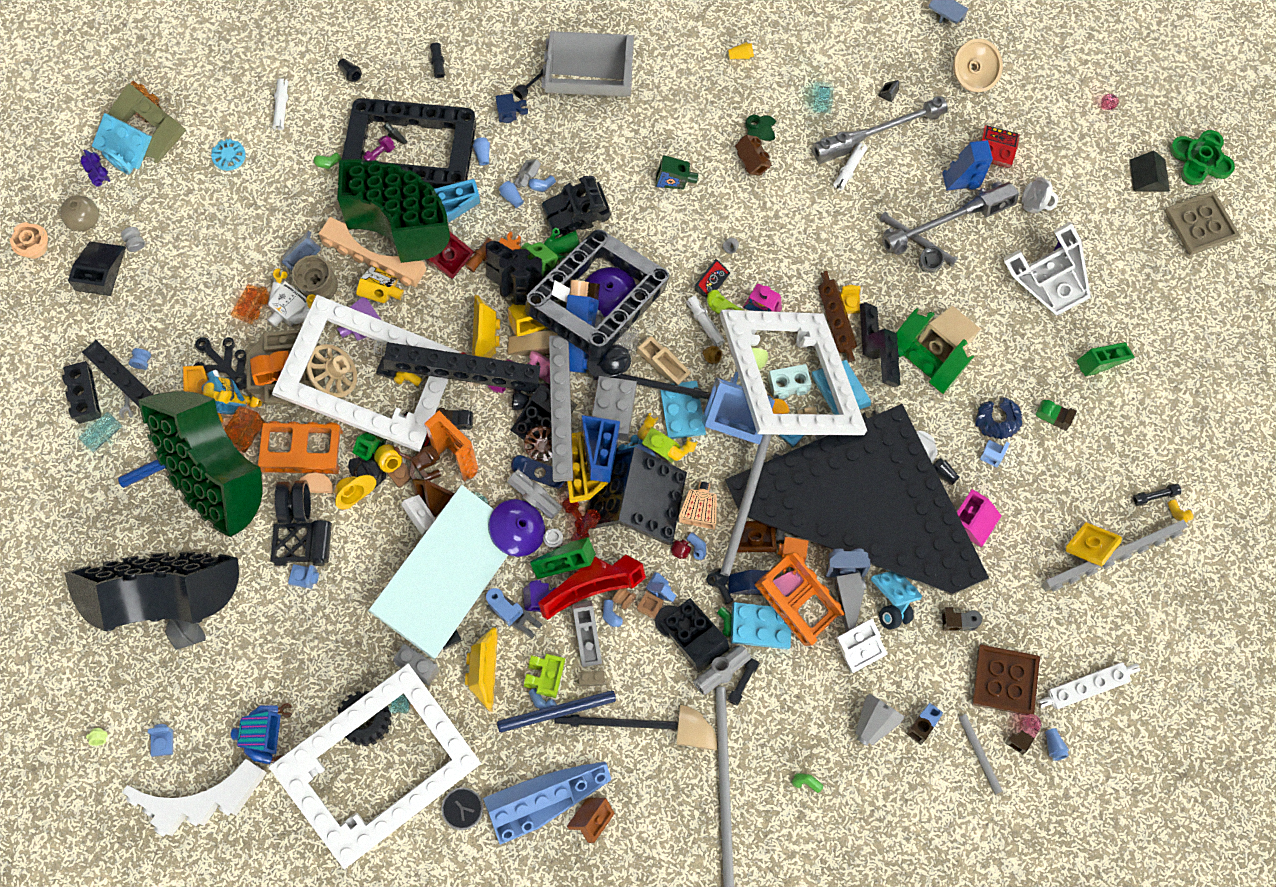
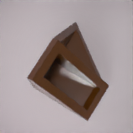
(432, 494)

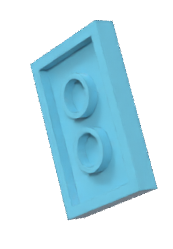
(123, 139)
(860, 395)
(682, 413)
(759, 627)

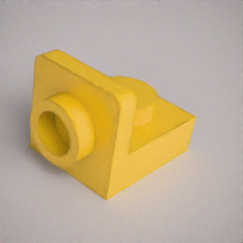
(851, 298)

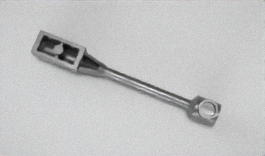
(842, 143)
(987, 202)

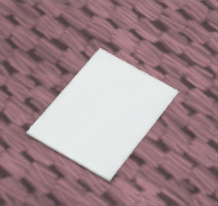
(560, 291)

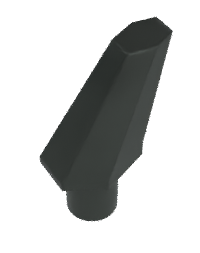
(394, 133)

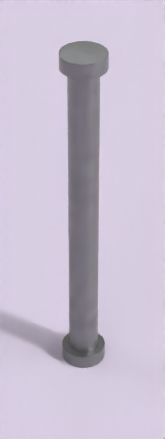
(919, 239)

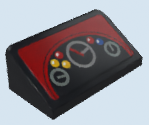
(712, 278)

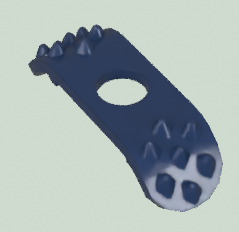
(529, 466)

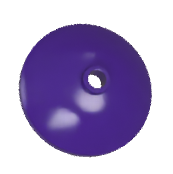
(611, 297)
(507, 532)

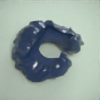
(999, 430)

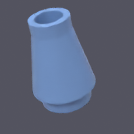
(482, 148)
(510, 193)
(1056, 746)

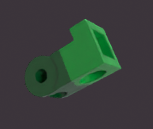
(367, 445)

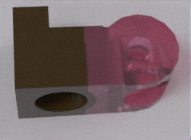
(1028, 730)

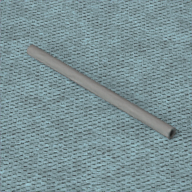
(745, 505)

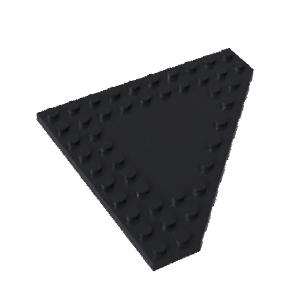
(869, 496)

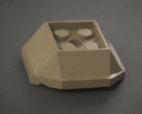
(273, 342)

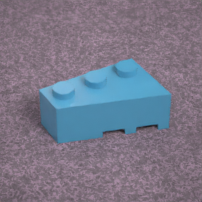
(459, 198)

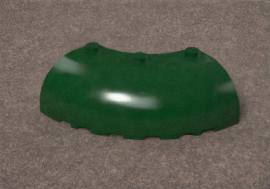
(393, 205)
(203, 459)

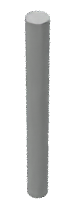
(980, 754)

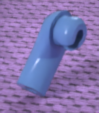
(541, 185)
(538, 701)

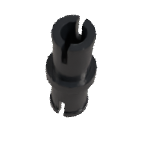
(437, 60)

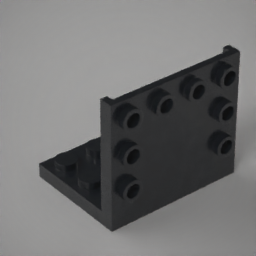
(641, 495)

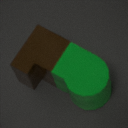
(1056, 414)

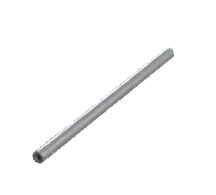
(724, 785)

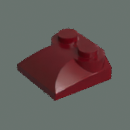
(452, 257)

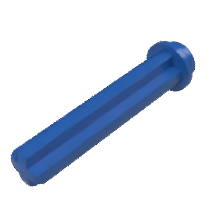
(140, 473)

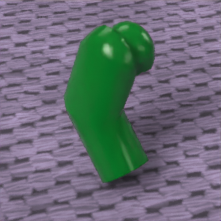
(726, 616)

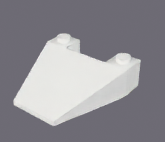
(1057, 278)

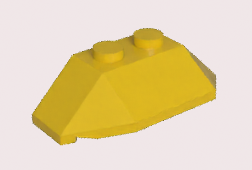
(485, 329)
(581, 487)
(482, 668)

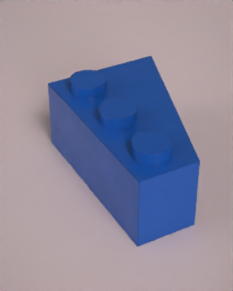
(969, 168)
(600, 445)

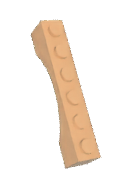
(336, 235)

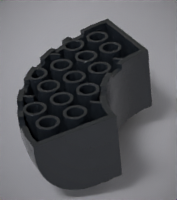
(153, 588)

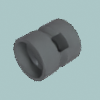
(931, 259)

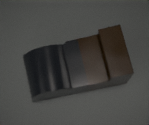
(459, 418)

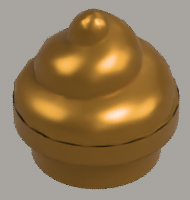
(712, 354)

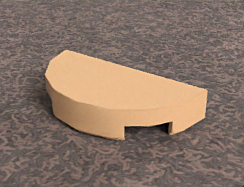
(318, 483)

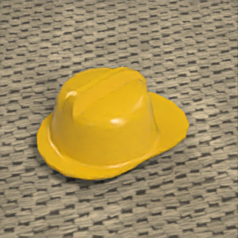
(352, 489)

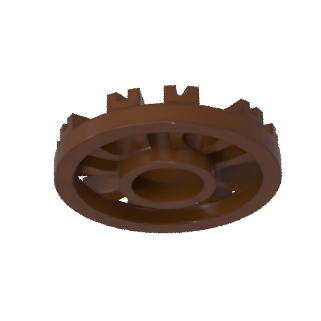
(541, 443)

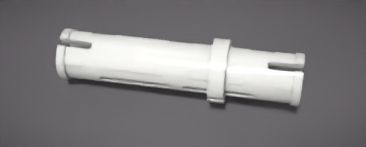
(280, 104)
(847, 171)
(701, 315)

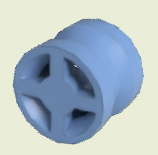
(139, 358)

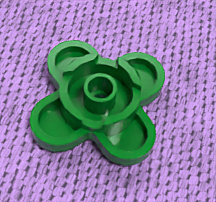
(1202, 157)

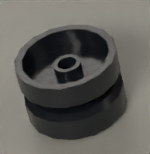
(292, 502)

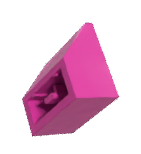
(978, 517)

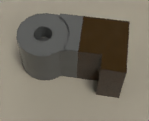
(960, 621)

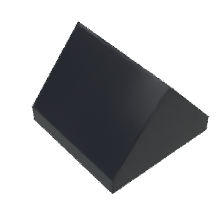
(889, 90)

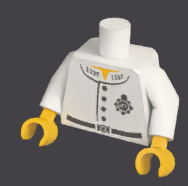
(287, 302)

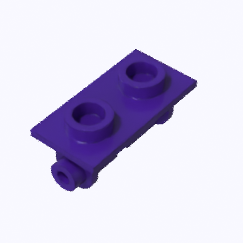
(91, 161)

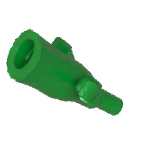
(562, 244)

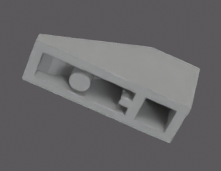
(850, 594)
(587, 633)

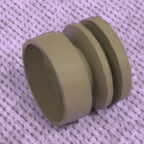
(314, 277)

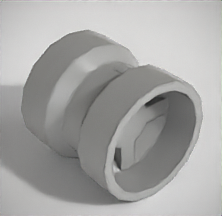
(132, 238)

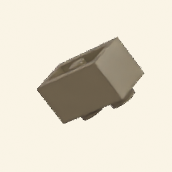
(591, 678)

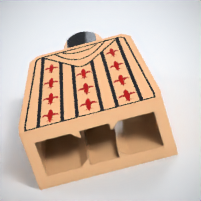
(700, 507)

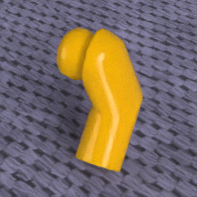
(1179, 514)

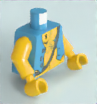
(226, 394)

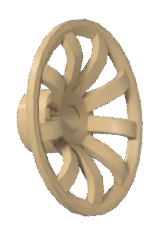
(334, 368)

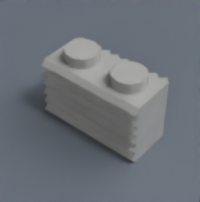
(423, 667)

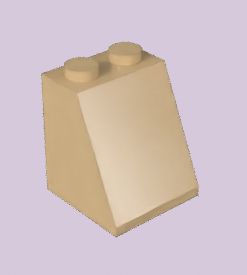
(947, 332)

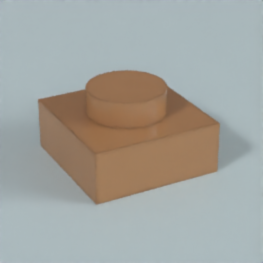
(400, 475)
(650, 605)

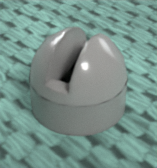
(726, 245)

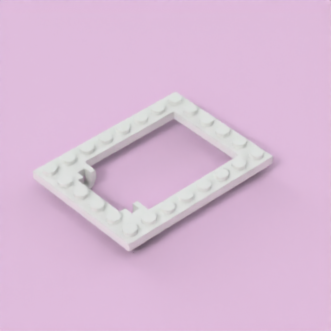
(812, 331)
(400, 429)
(301, 765)

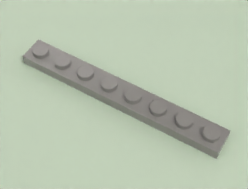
(561, 409)
(1122, 553)

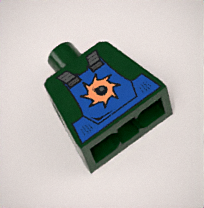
(674, 173)

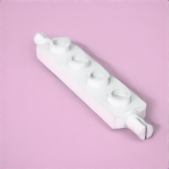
(1088, 685)

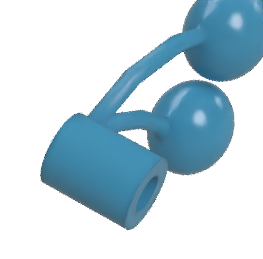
(634, 439)

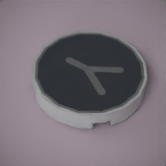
(462, 808)

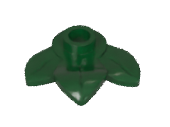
(763, 128)

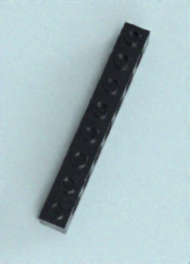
(461, 367)

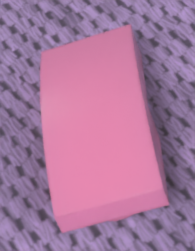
(788, 583)

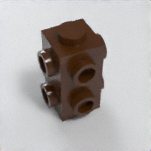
(753, 155)

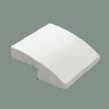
(861, 645)

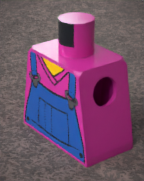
(763, 299)

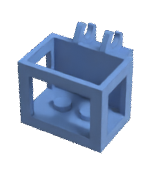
(729, 411)

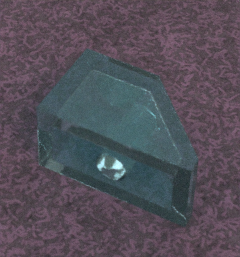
(823, 97)

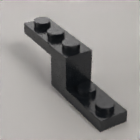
(880, 344)

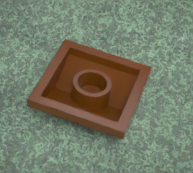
(757, 538)

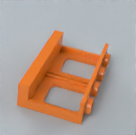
(446, 435)
(298, 458)
(788, 606)

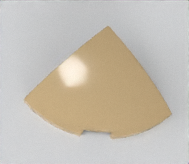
(695, 730)

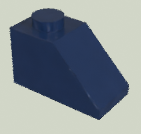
(743, 582)

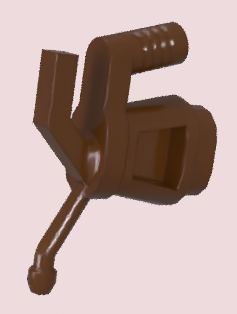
(425, 458)

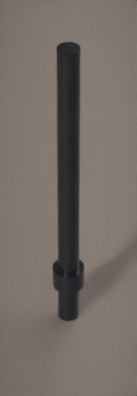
(696, 393)
(574, 720)

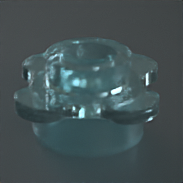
(403, 708)

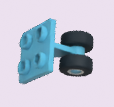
(900, 593)

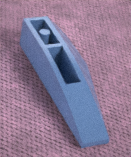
(542, 799)

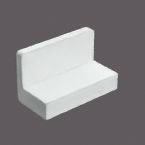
(418, 513)

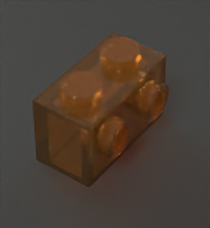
(244, 428)

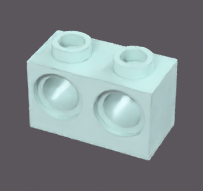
(787, 377)

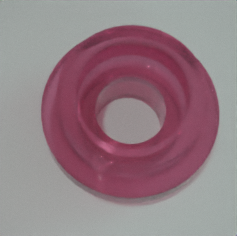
(1109, 101)

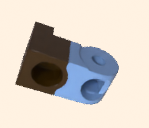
(924, 723)

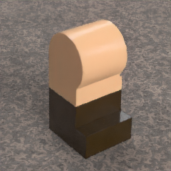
(583, 288)

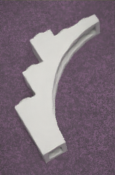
(171, 812)

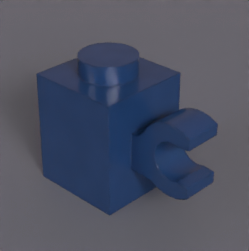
(507, 108)

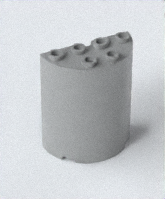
(588, 56)

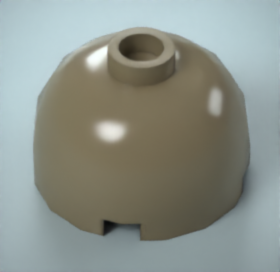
(79, 213)

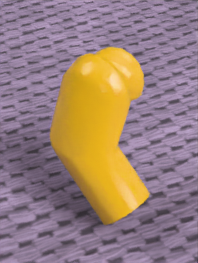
(413, 378)

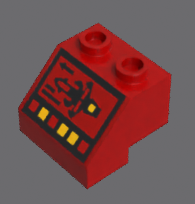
(1002, 145)

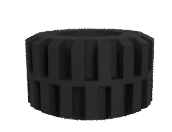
(372, 733)

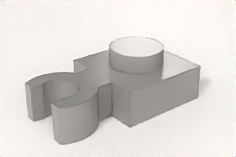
(528, 170)

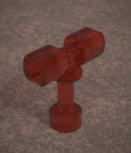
(582, 523)

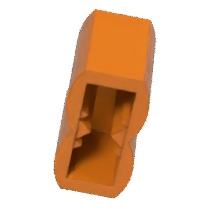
(268, 368)

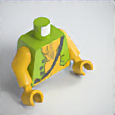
(662, 444)

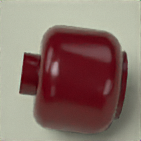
(680, 549)

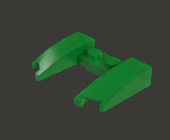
(941, 374)

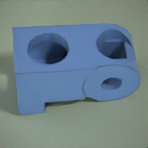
(502, 607)

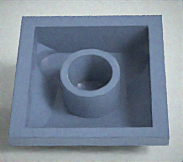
(847, 562)

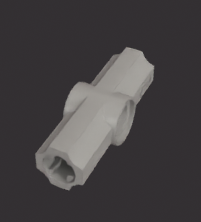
(535, 494)
(716, 674)

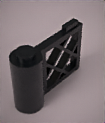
(317, 543)

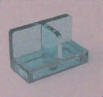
(100, 432)

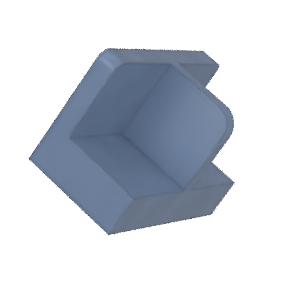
(949, 9)
(303, 247)

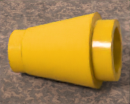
(742, 51)

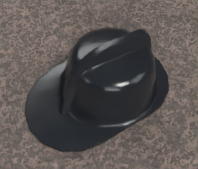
(612, 363)
(361, 467)

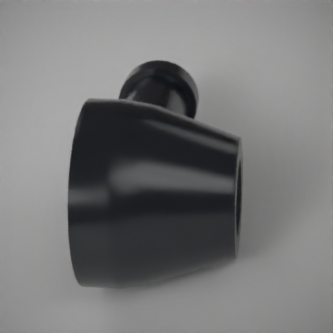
(519, 400)
(720, 583)

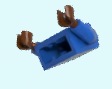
(260, 732)

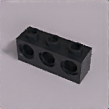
(87, 399)

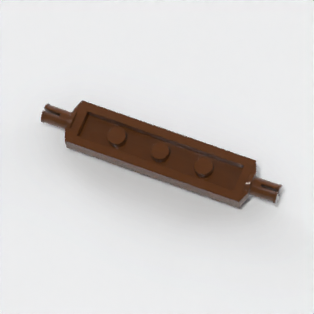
(837, 316)

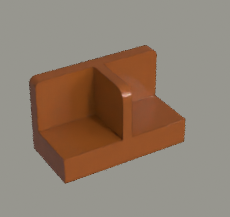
(592, 818)

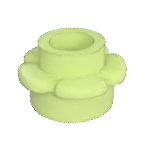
(97, 737)

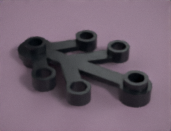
(225, 365)

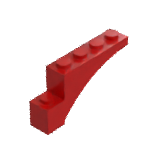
(593, 580)

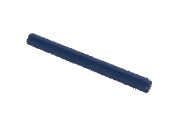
(556, 711)

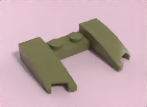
(167, 128)

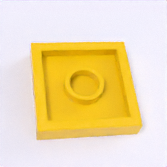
(1093, 544)

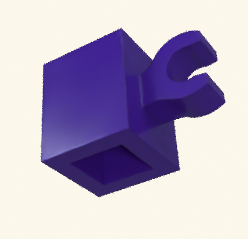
(533, 593)

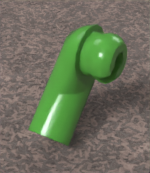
(327, 162)
(807, 779)

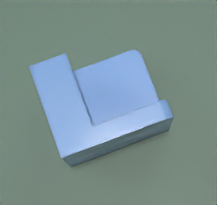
(994, 453)

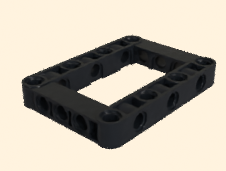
(418, 115)
(597, 340)

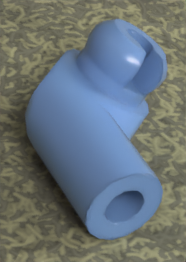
(699, 546)
(609, 616)

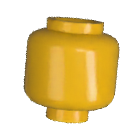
(387, 458)

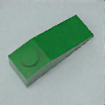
(1104, 358)
(564, 559)

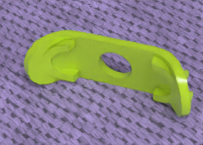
(718, 302)

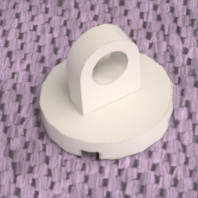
(1038, 195)

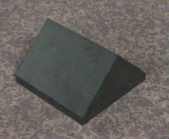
(1149, 173)

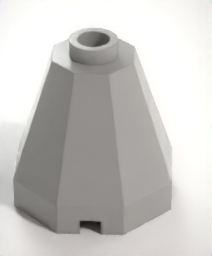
(876, 720)

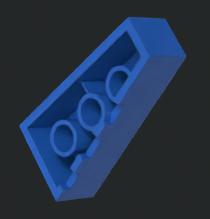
(585, 309)

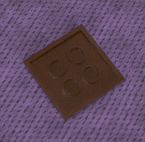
(1006, 680)

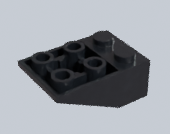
(97, 268)
(536, 413)
(696, 635)

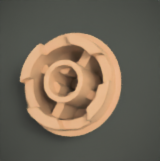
(29, 240)

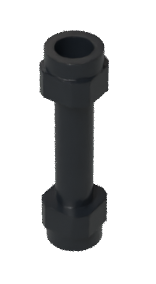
(1171, 490)
(735, 696)

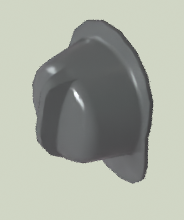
(184, 633)

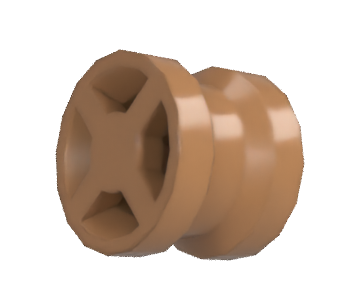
(624, 598)

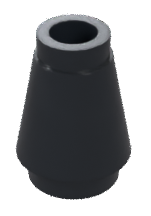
(349, 70)
(945, 471)

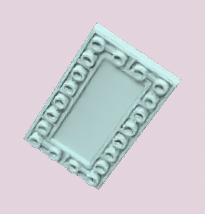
(442, 575)

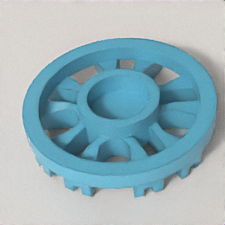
(228, 154)
(117, 161)

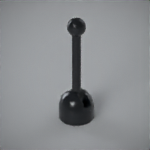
(521, 90)

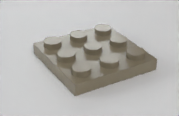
(1202, 223)

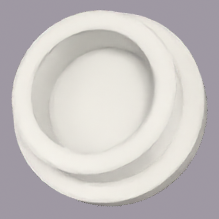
(553, 538)

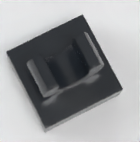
(385, 372)

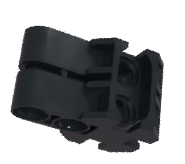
(569, 208)
(511, 271)

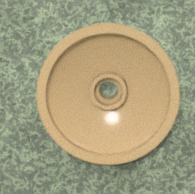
(986, 63)

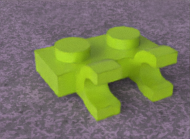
(550, 676)

